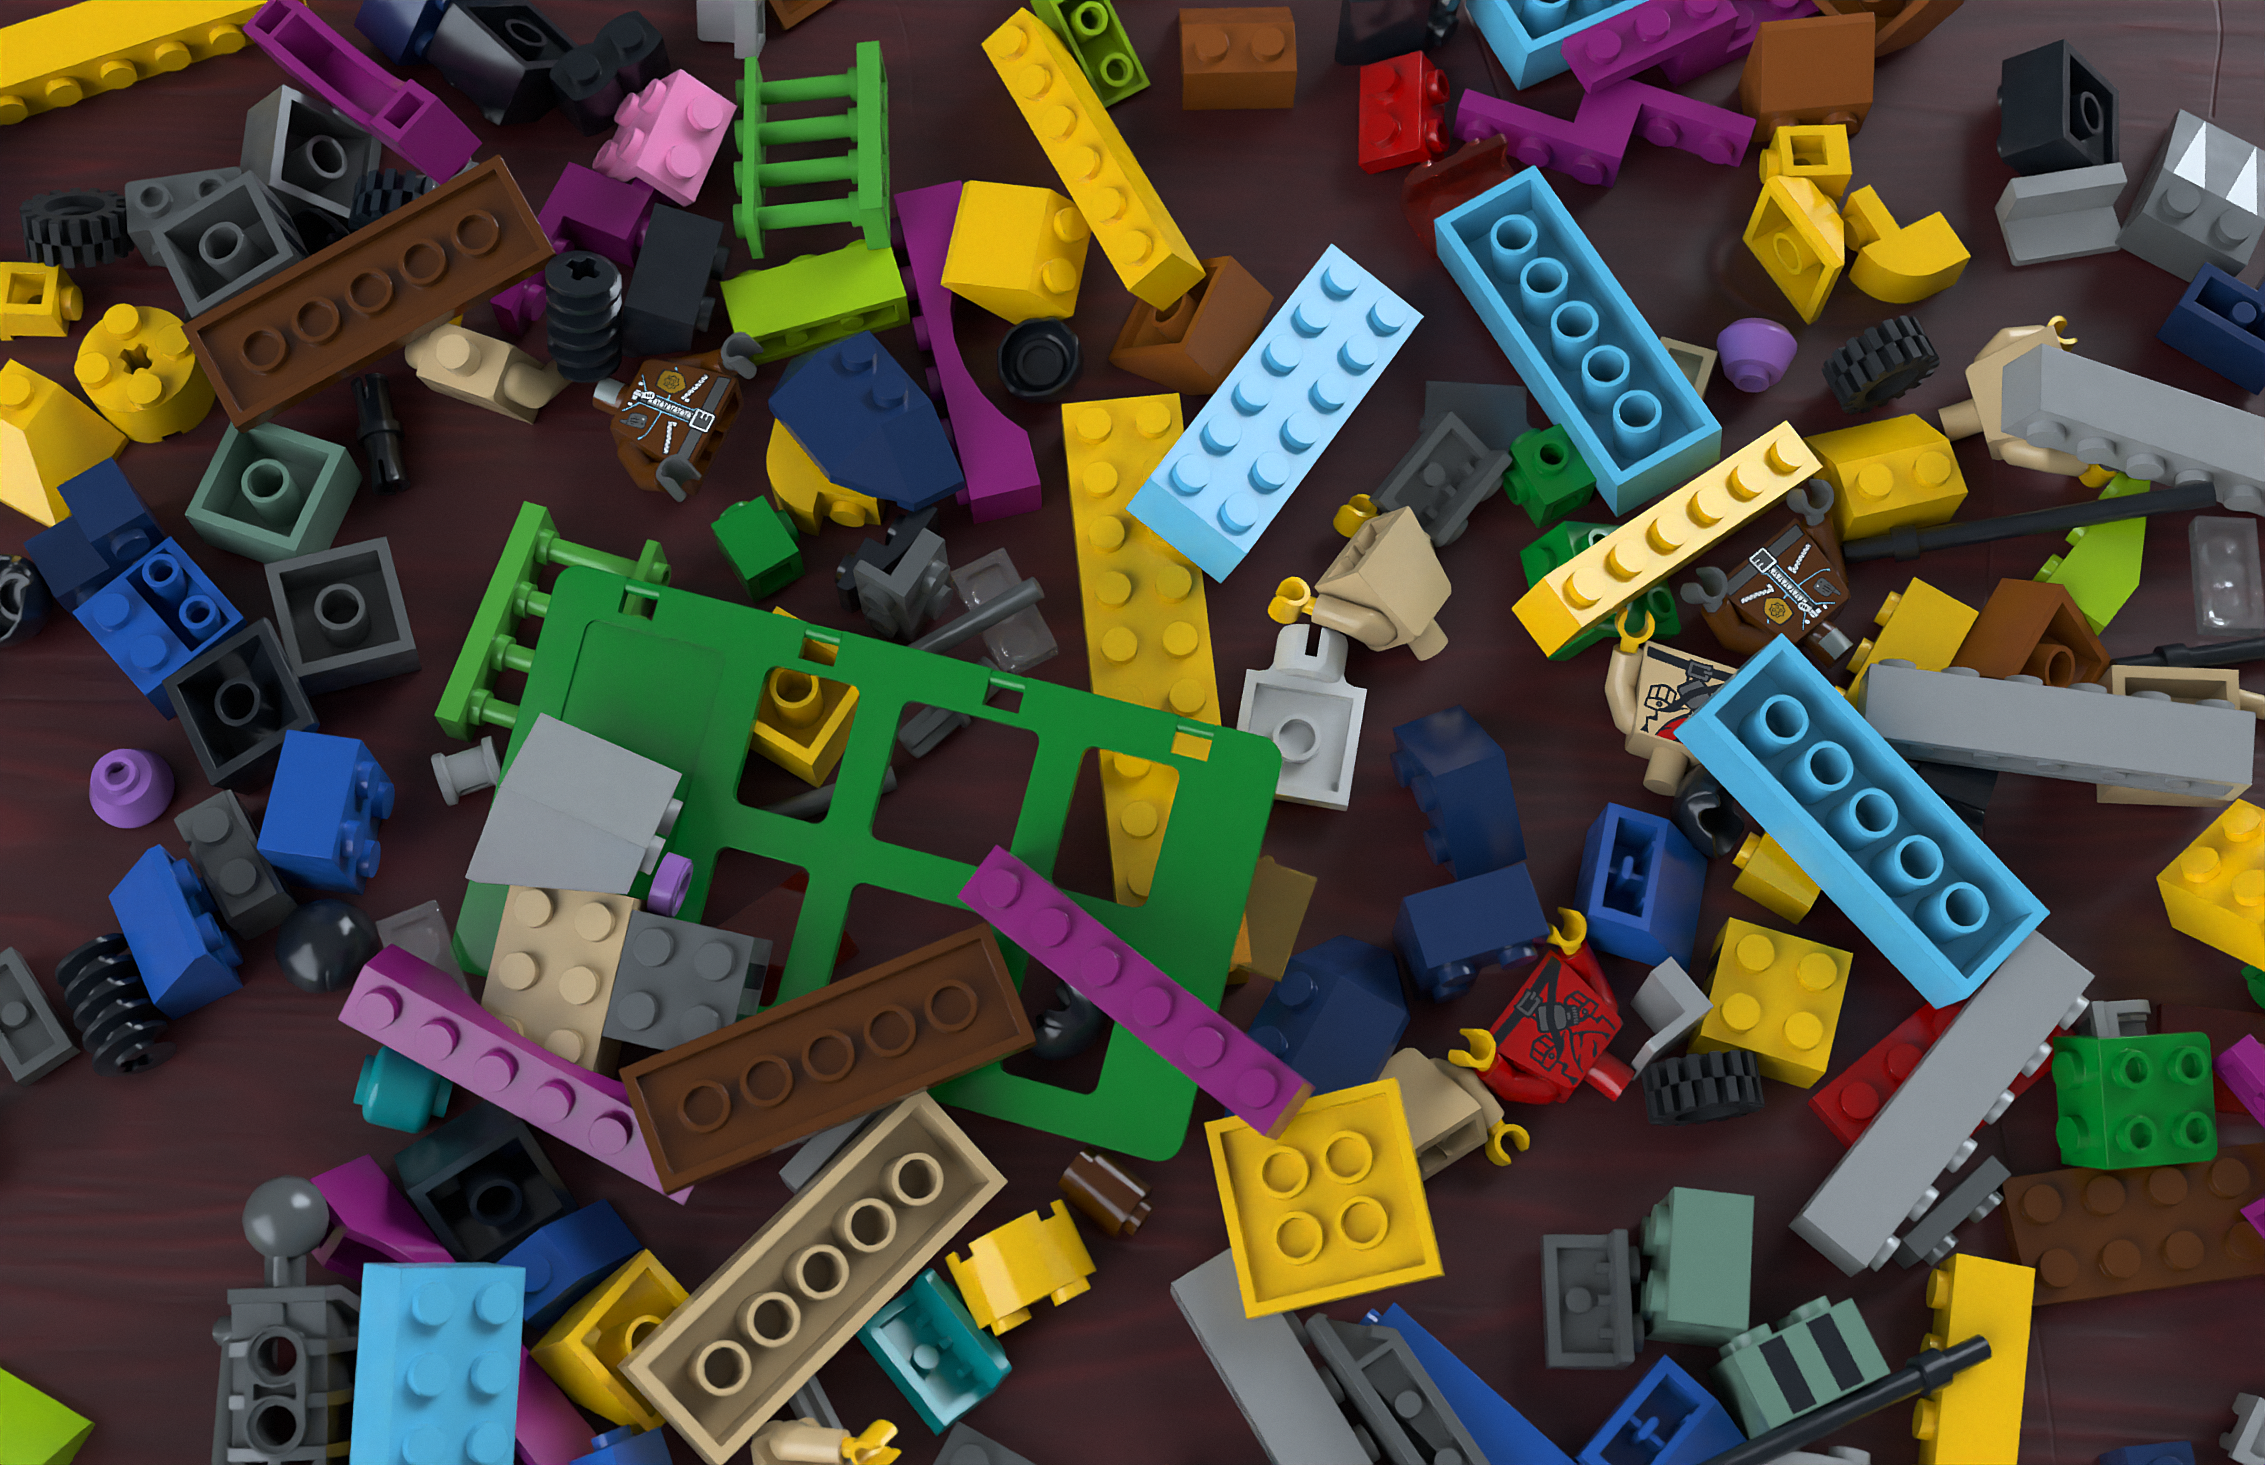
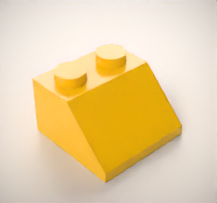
(1017, 251)
(1888, 476)

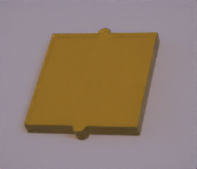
(1272, 919)

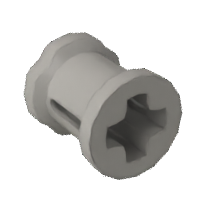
(467, 770)

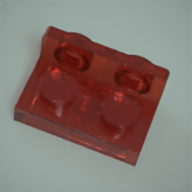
(1442, 186)

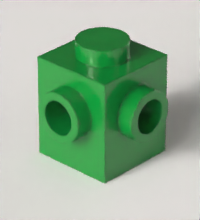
(1547, 475)
(759, 546)

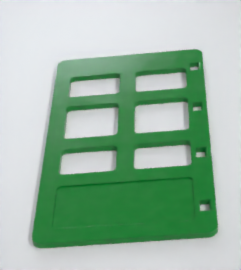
(690, 700)

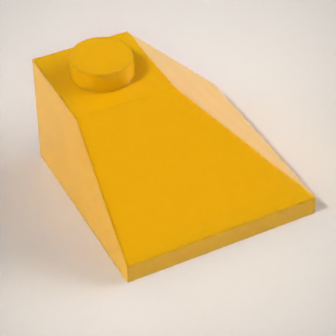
(1798, 241)
(46, 442)
(601, 1331)

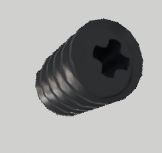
(584, 315)
(109, 1009)

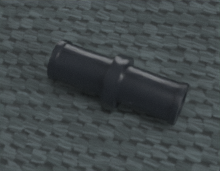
(380, 434)

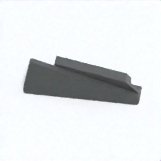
(1393, 1394)

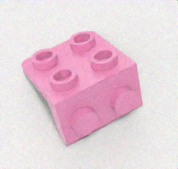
(667, 136)

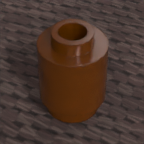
(1107, 1192)

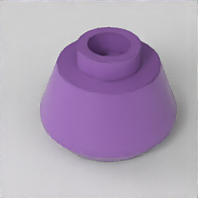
(1755, 353)
(131, 787)

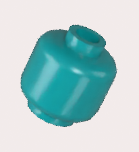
(400, 1092)

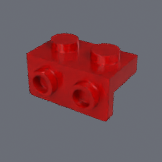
(1402, 113)

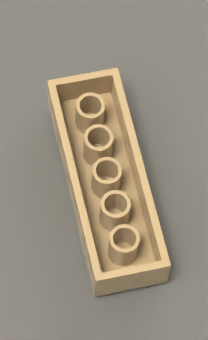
(812, 1276)

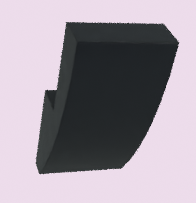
(898, 539)

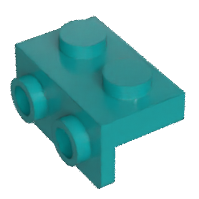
(935, 1351)

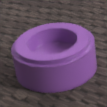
(670, 885)

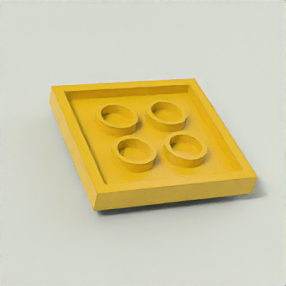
(1327, 1204)

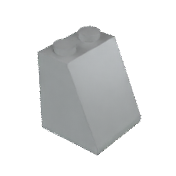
(576, 814)

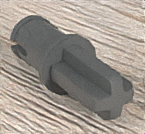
(935, 724)

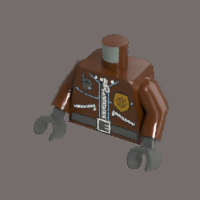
(677, 414)
(1785, 587)

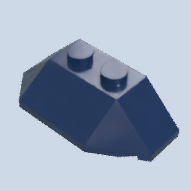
(866, 423)
(1334, 1014)

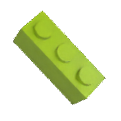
(817, 300)

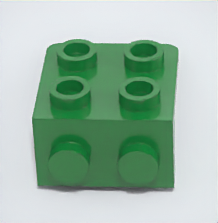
(1572, 539)
(2134, 1100)

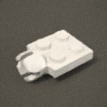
(1308, 715)

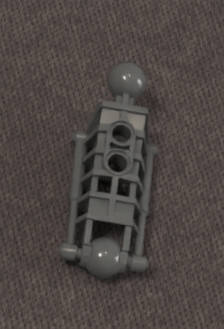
(285, 1223)

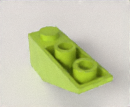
(1097, 45)
(2104, 560)

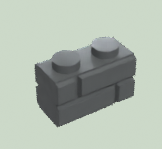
(239, 877)

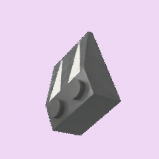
(2198, 201)

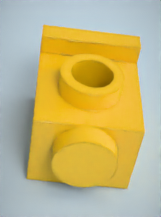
(1812, 154)
(37, 300)

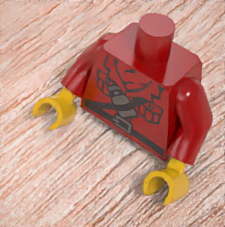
(1553, 1028)

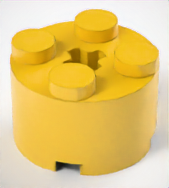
(143, 373)
(1021, 1267)

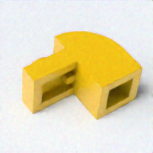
(1899, 262)
(808, 494)

